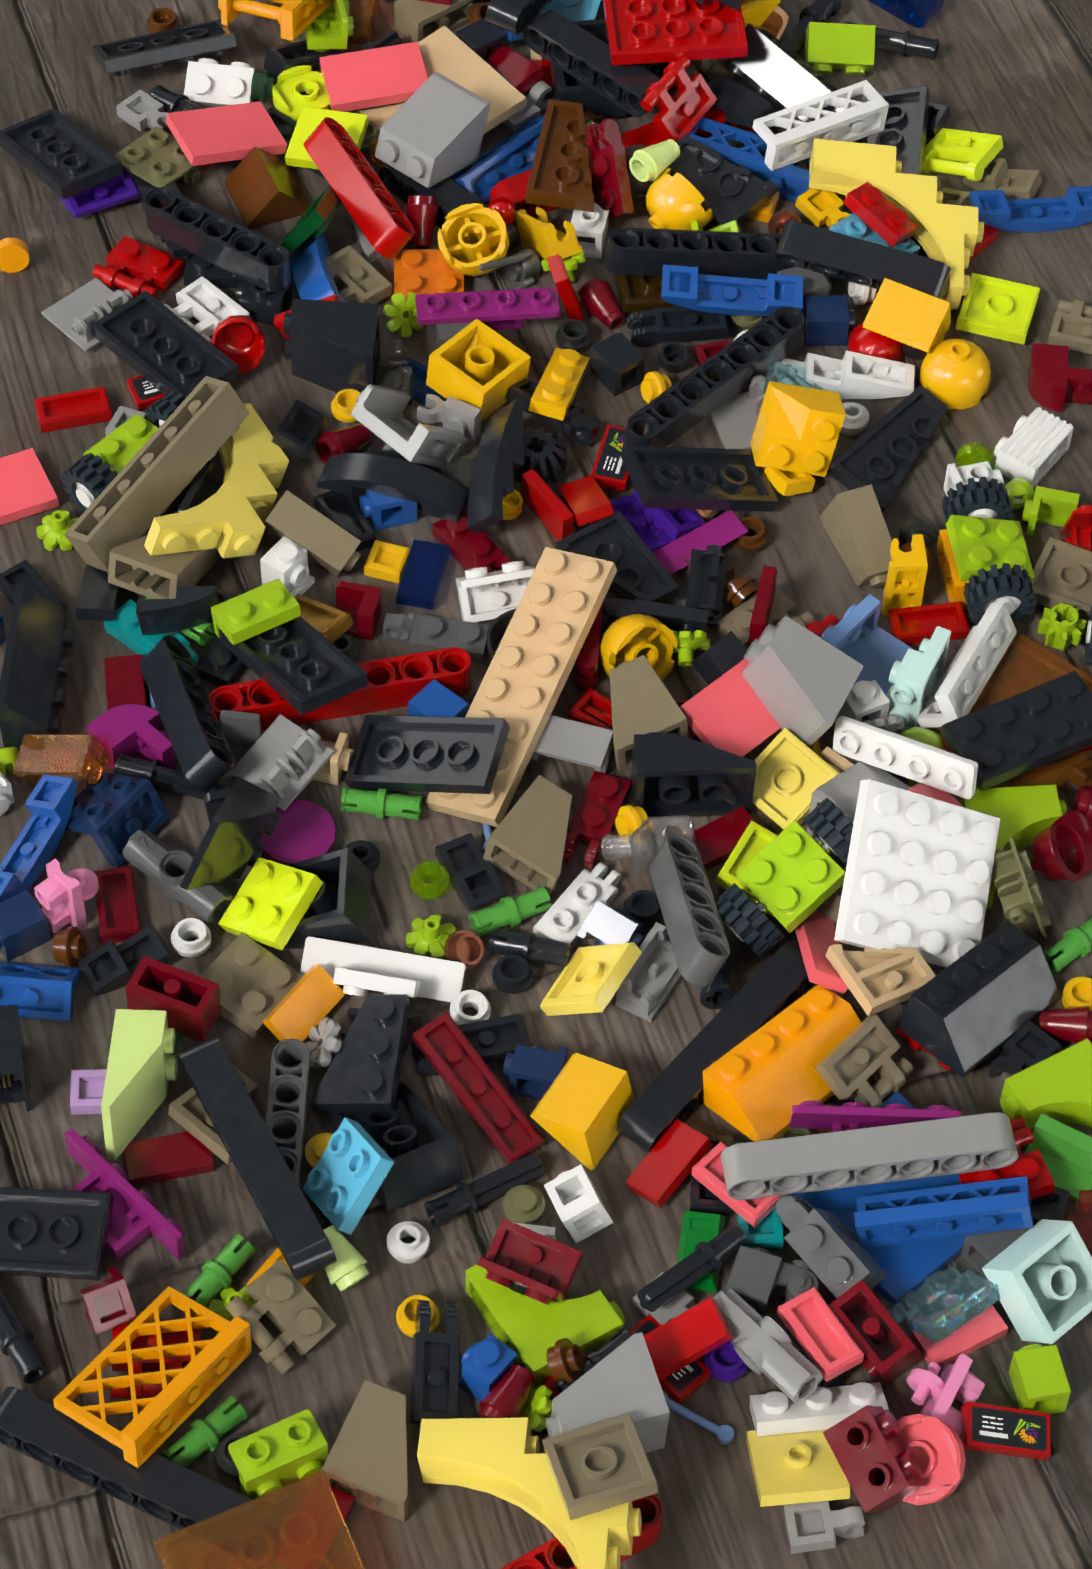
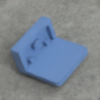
(867, 642)

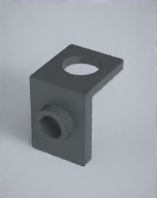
(241, 733)

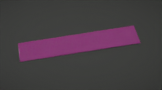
(715, 532)

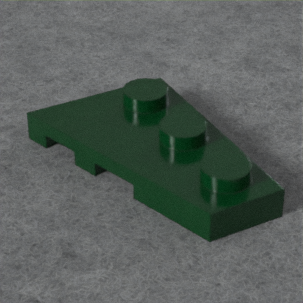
(313, 220)

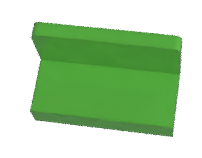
(1065, 1154)

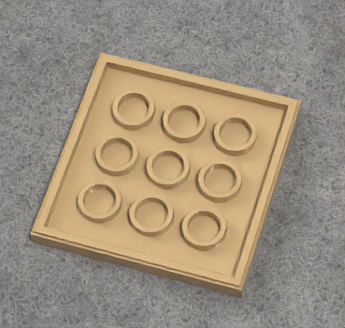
(455, 60)

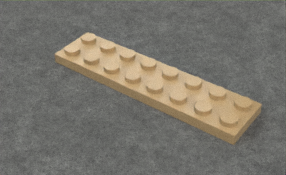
(532, 671)

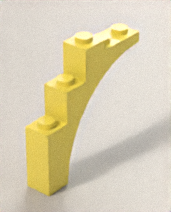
(943, 230)
(236, 512)
(507, 1462)

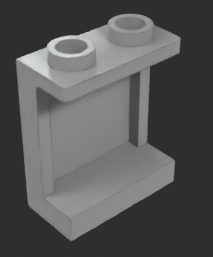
(424, 444)

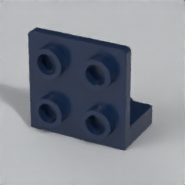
(115, 811)

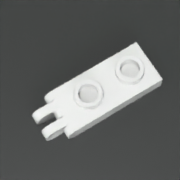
(573, 906)

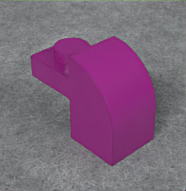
(133, 731)

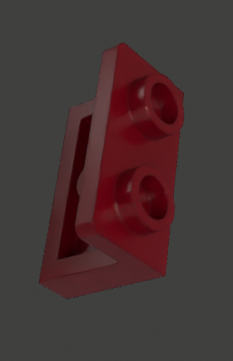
(532, 1261)

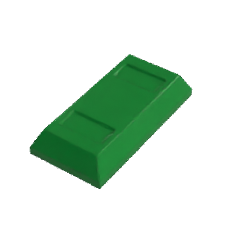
(698, 1228)

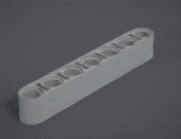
(868, 1156)

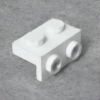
(218, 84)
(493, 593)

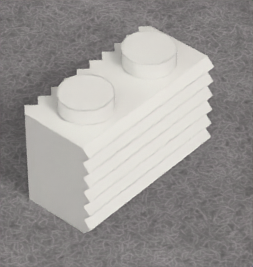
(1033, 446)

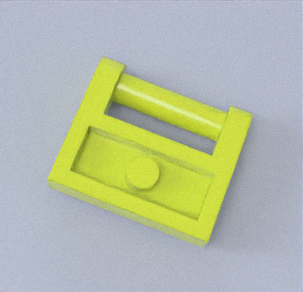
(961, 146)

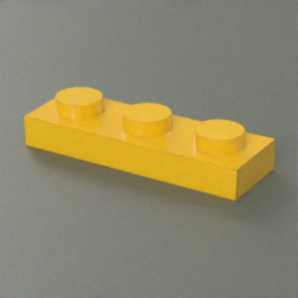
(559, 383)

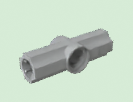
(768, 1348)

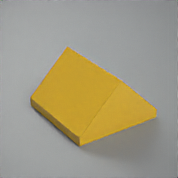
(908, 315)
(585, 1107)

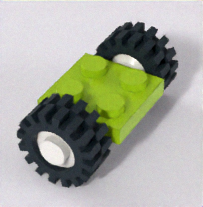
(106, 459)
(989, 549)
(788, 878)

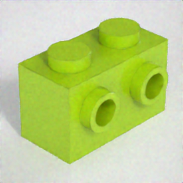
(840, 47)

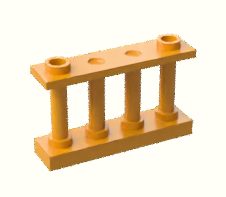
(292, 16)

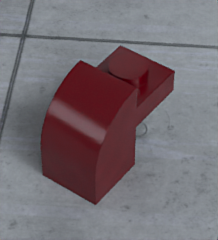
(1053, 381)

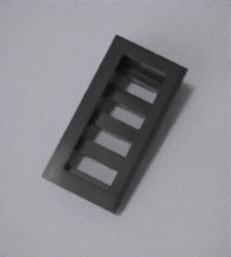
(290, 55)

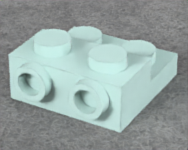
(917, 677)

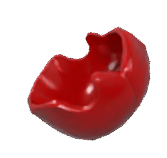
(240, 341)
(874, 344)

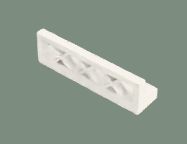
(850, 124)
(970, 668)

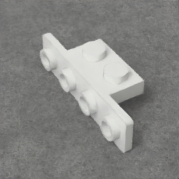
(905, 757)
(384, 970)

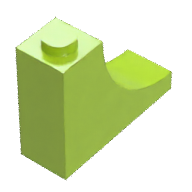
(1022, 814)
(1053, 1087)
(533, 1326)

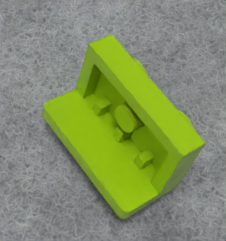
(330, 28)
(255, 612)
(279, 1454)

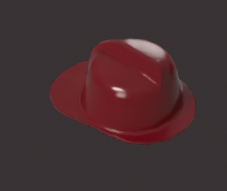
(1064, 848)

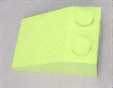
(135, 1075)

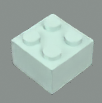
(1044, 1280)

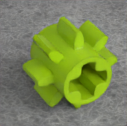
(1061, 626)

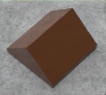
(265, 190)

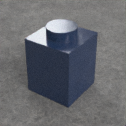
(827, 320)
(21, 926)

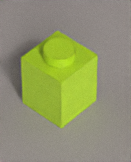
(1039, 1379)

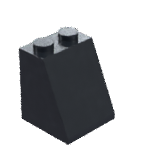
(333, 343)

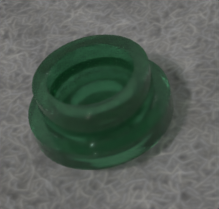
(262, 85)

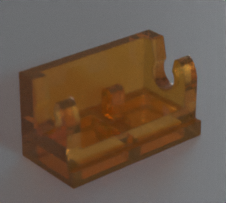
(60, 757)

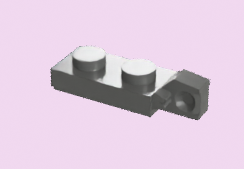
(431, 633)

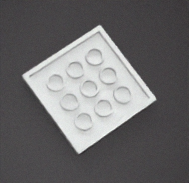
(916, 874)

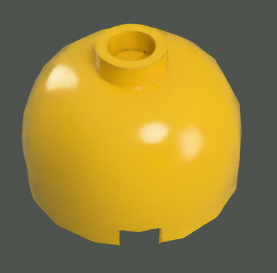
(675, 203)
(473, 238)
(956, 373)
(638, 636)

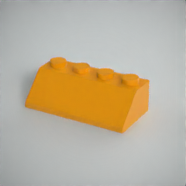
(775, 1065)

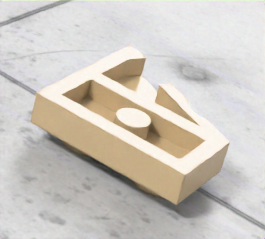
(880, 976)

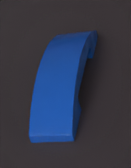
(1035, 213)
(312, 270)
(730, 294)
(38, 840)

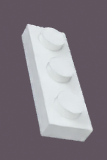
(778, 1414)

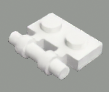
(207, 305)

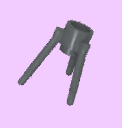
(517, 267)

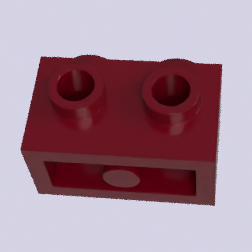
(188, 999)
(875, 1331)
(874, 1458)

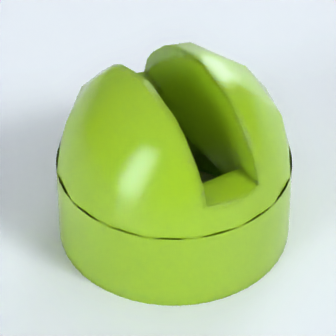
(1019, 487)
(8, 759)

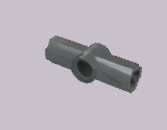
(163, 863)

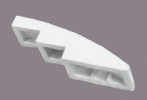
(857, 375)

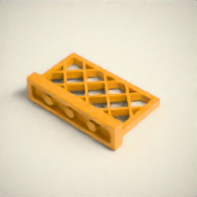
(187, 1385)

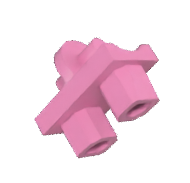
(65, 895)
(953, 1382)

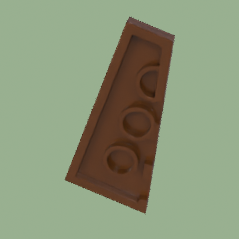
(561, 160)

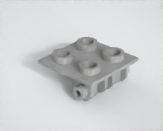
(84, 307)
(738, 416)
(283, 760)

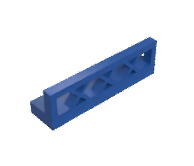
(501, 161)
(790, 179)
(39, 990)
(946, 1218)

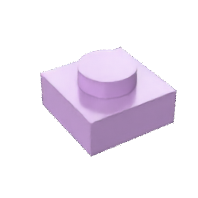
(87, 1091)

